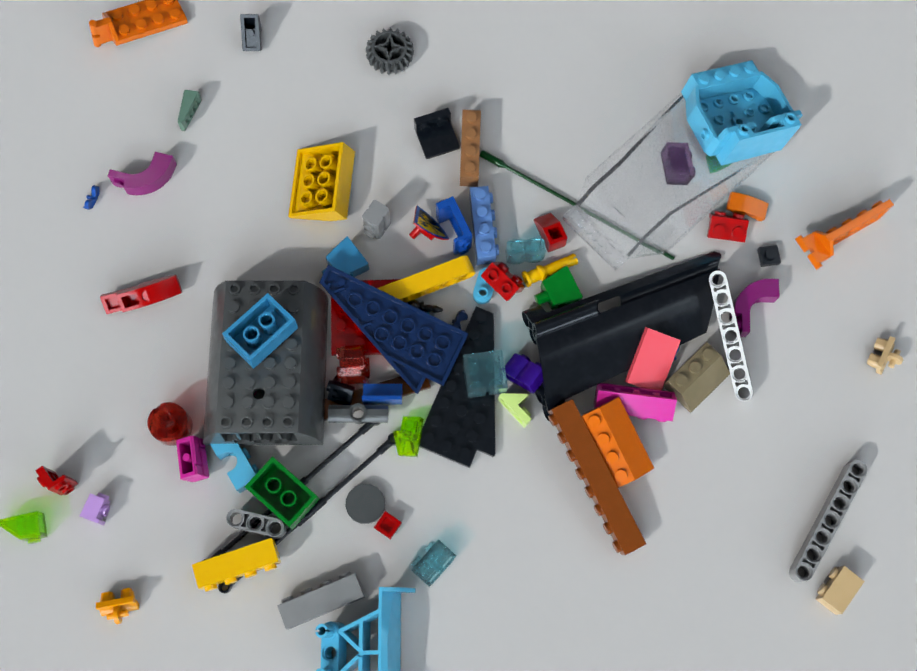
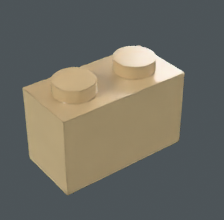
(839, 589)

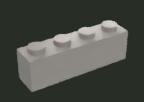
(320, 601)

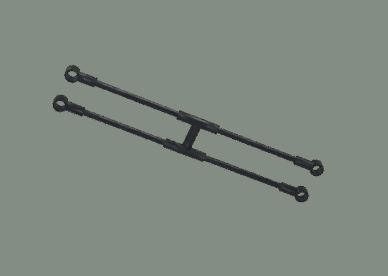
(380, 450)

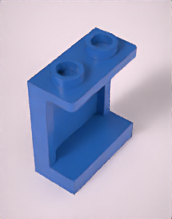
(450, 211)

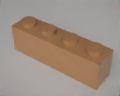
(470, 148)

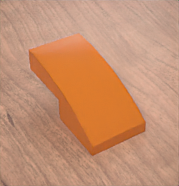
(747, 205)

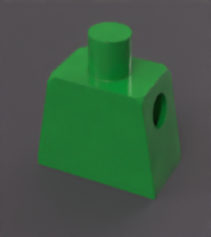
(559, 290)

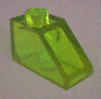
(26, 527)

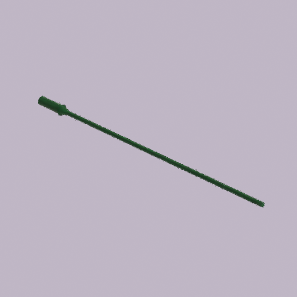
(500, 163)

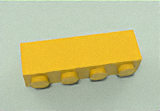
(236, 564)

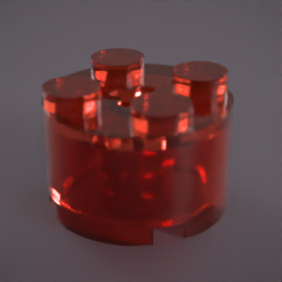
(353, 364)
(165, 415)

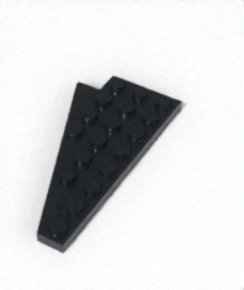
(457, 423)

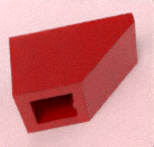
(551, 231)

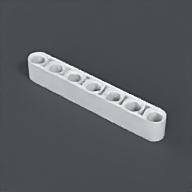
(730, 326)

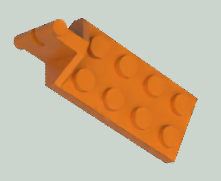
(137, 21)
(822, 243)

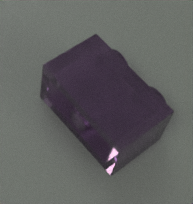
(677, 163)

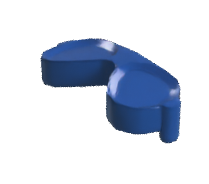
(92, 199)

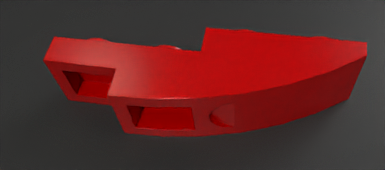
(141, 295)

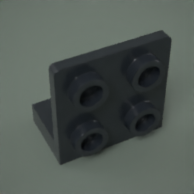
(436, 133)

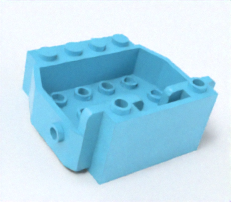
(739, 129)

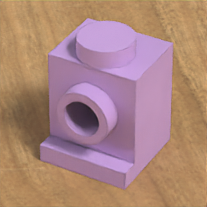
(96, 508)

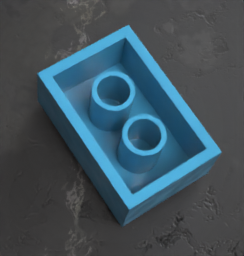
(260, 330)

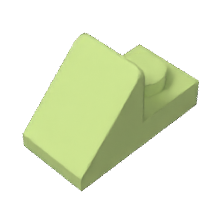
(512, 403)

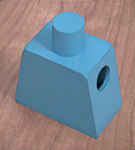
(347, 259)

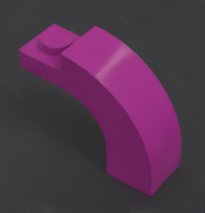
(149, 180)
(759, 291)

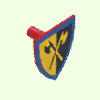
(427, 226)

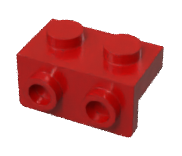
(727, 227)
(502, 280)
(59, 485)

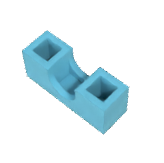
(244, 470)

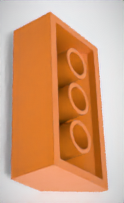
(618, 442)

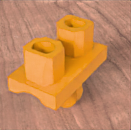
(117, 608)

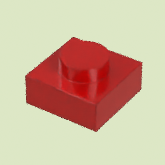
(387, 525)

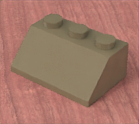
(698, 377)

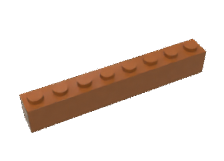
(597, 478)

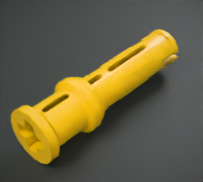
(541, 272)

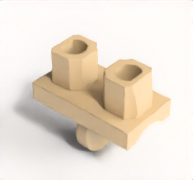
(885, 346)

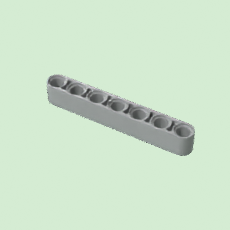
(820, 525)

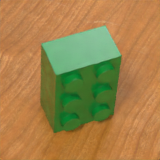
(282, 493)

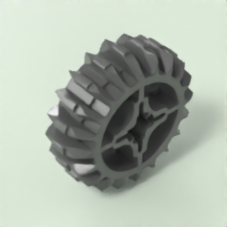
(400, 53)

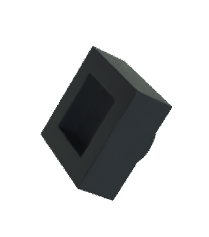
(769, 256)

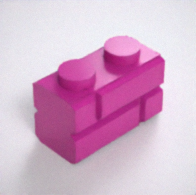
(192, 459)

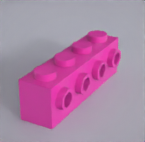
(639, 401)

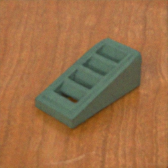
(189, 105)

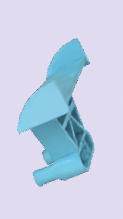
(389, 636)

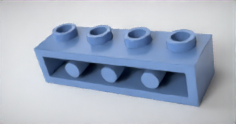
(482, 225)

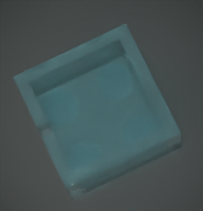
(484, 373)

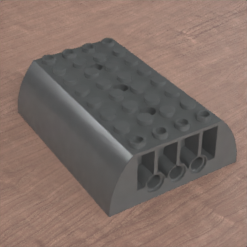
(289, 375)

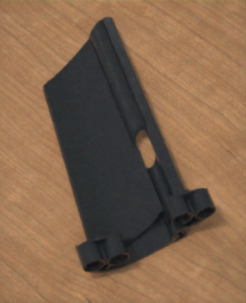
(588, 347)

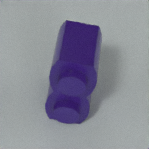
(524, 372)

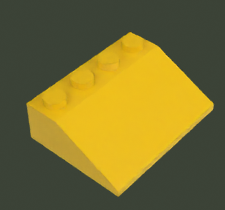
(322, 182)

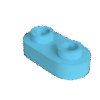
(482, 285)

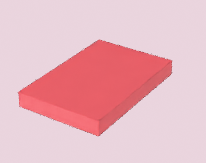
(652, 360)

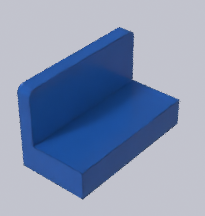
(382, 394)

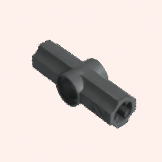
(345, 413)

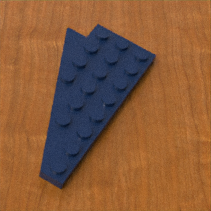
(404, 335)

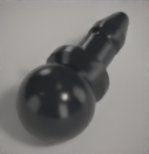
(427, 308)

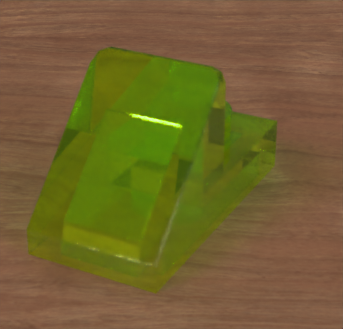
(409, 437)

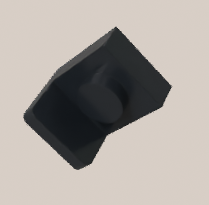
(340, 392)

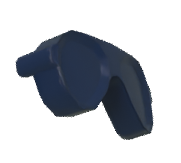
(461, 316)

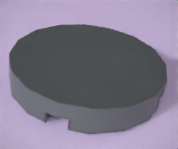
(365, 504)

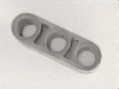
(247, 520)

